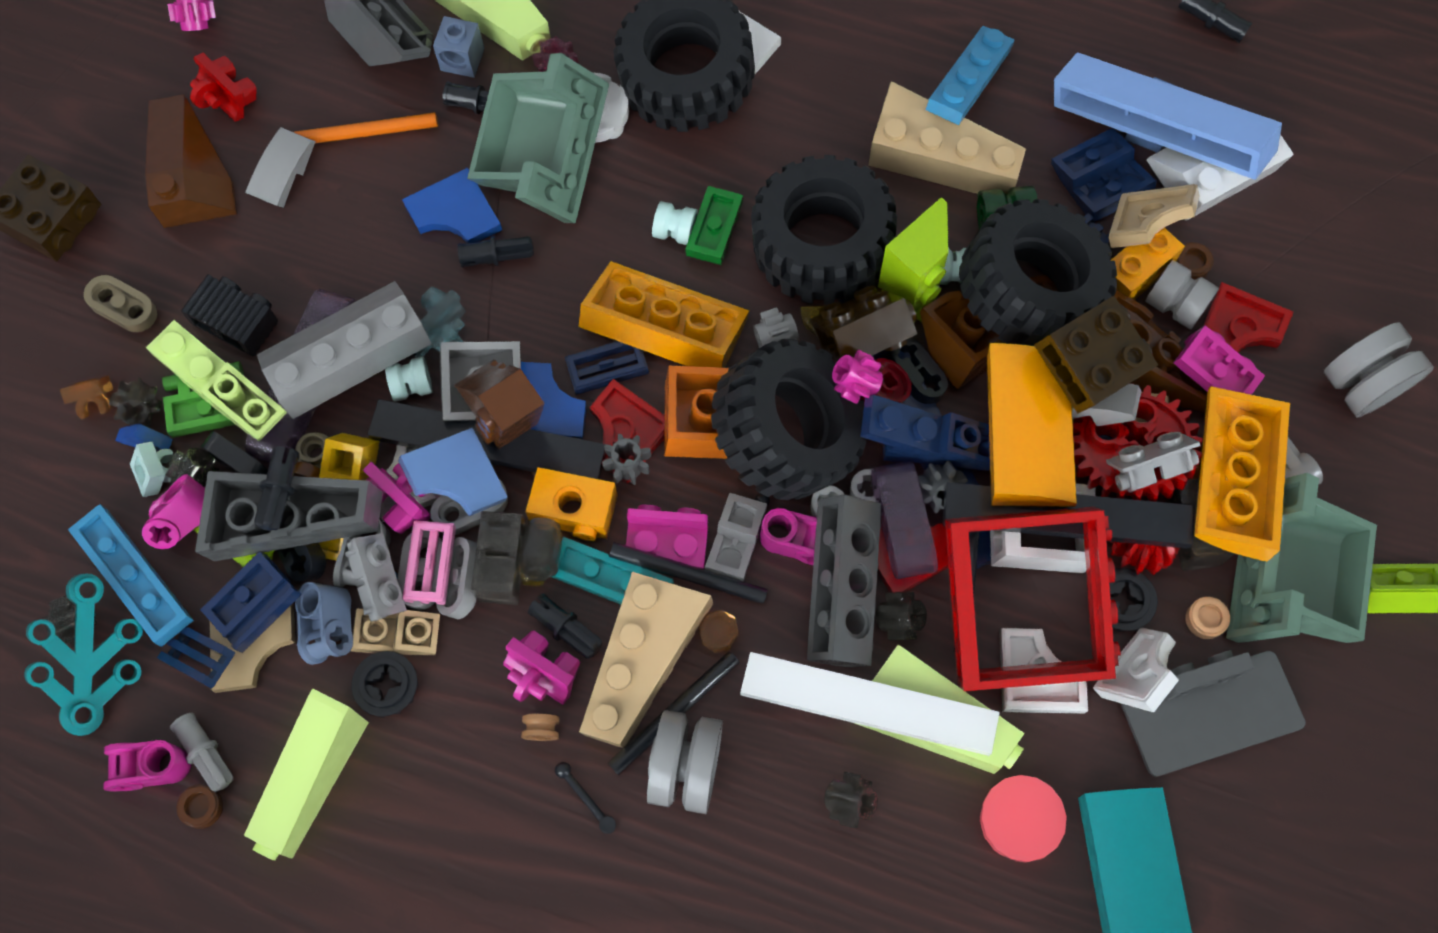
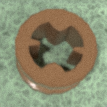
(540, 727)

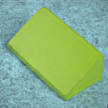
(1404, 588)

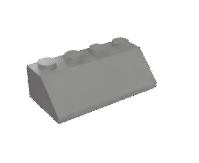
(343, 350)

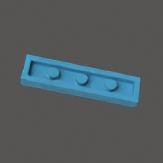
(970, 75)
(130, 575)

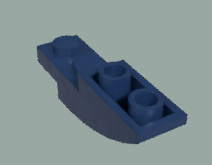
(926, 434)

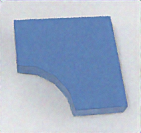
(455, 469)

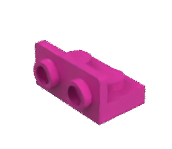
(1216, 364)
(669, 534)

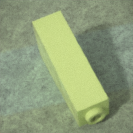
(510, 23)
(911, 673)
(304, 774)

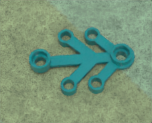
(83, 661)

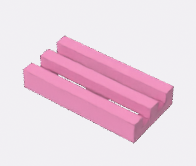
(425, 595)

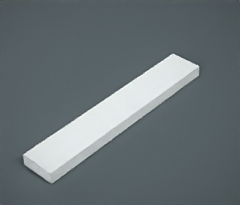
(870, 703)

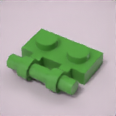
(187, 411)

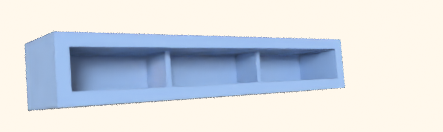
(1167, 115)

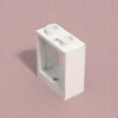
(1007, 550)

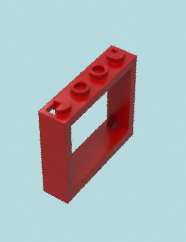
(1102, 609)

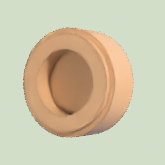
(1207, 617)

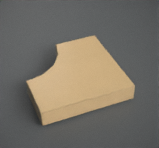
(1149, 211)
(245, 667)

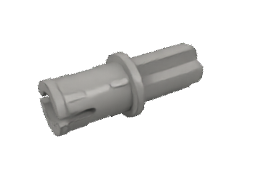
(202, 752)

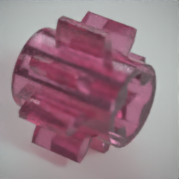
(553, 46)

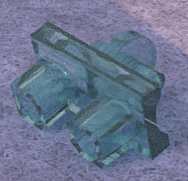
(443, 318)

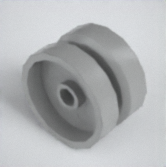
(1378, 369)
(678, 760)

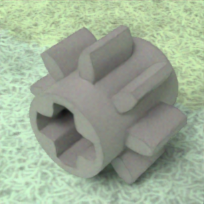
(774, 327)

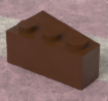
(501, 401)

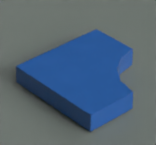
(455, 207)
(560, 412)

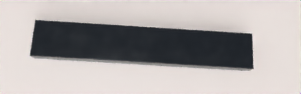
(420, 426)
(1128, 519)

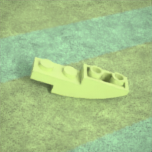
(216, 381)

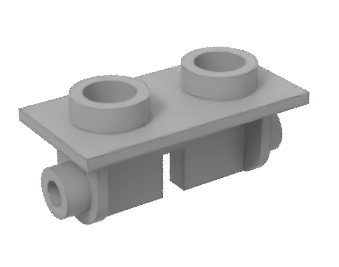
(1170, 453)
(372, 561)

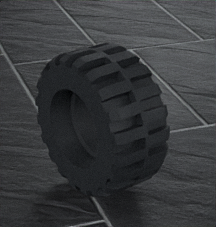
(692, 97)
(815, 189)
(1053, 242)
(758, 441)

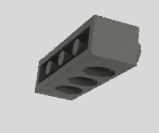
(844, 581)

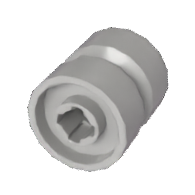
(1181, 294)

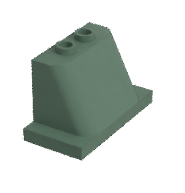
(541, 135)
(1314, 581)

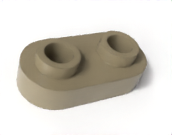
(123, 304)

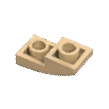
(400, 633)

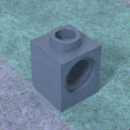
(459, 46)

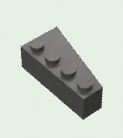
(314, 513)

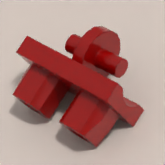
(216, 89)

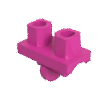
(406, 508)
(537, 674)

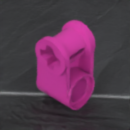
(174, 513)
(801, 537)
(138, 765)

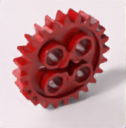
(1093, 451)

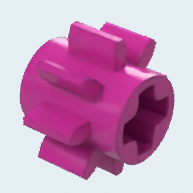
(192, 13)
(857, 376)

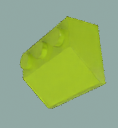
(917, 258)

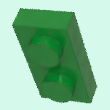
(714, 225)

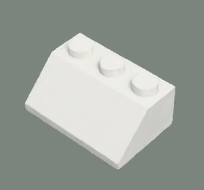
(1213, 181)

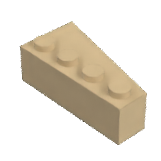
(940, 151)
(643, 648)

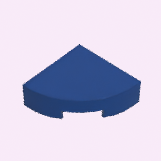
(141, 434)

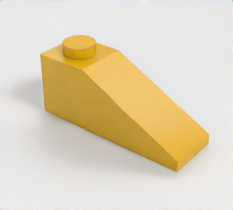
(345, 459)

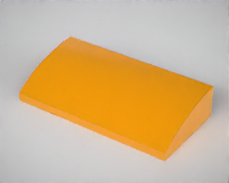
(662, 317)
(1028, 431)
(1242, 473)

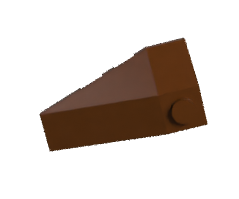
(183, 168)
(958, 339)
(1165, 351)

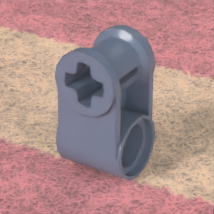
(323, 617)

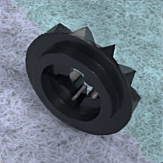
(1138, 590)
(372, 671)

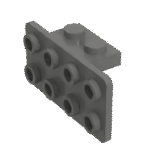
(1216, 712)

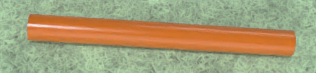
(371, 128)

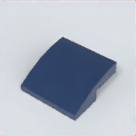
(1101, 172)

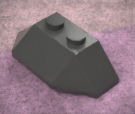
(380, 30)

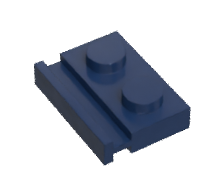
(250, 602)

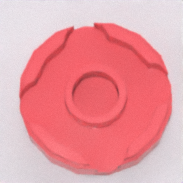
(1023, 818)

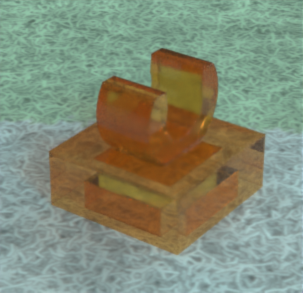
(88, 391)

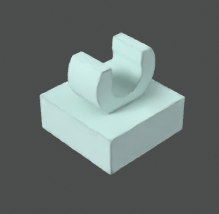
(148, 468)

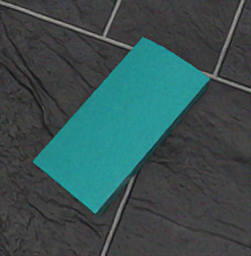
(1134, 861)

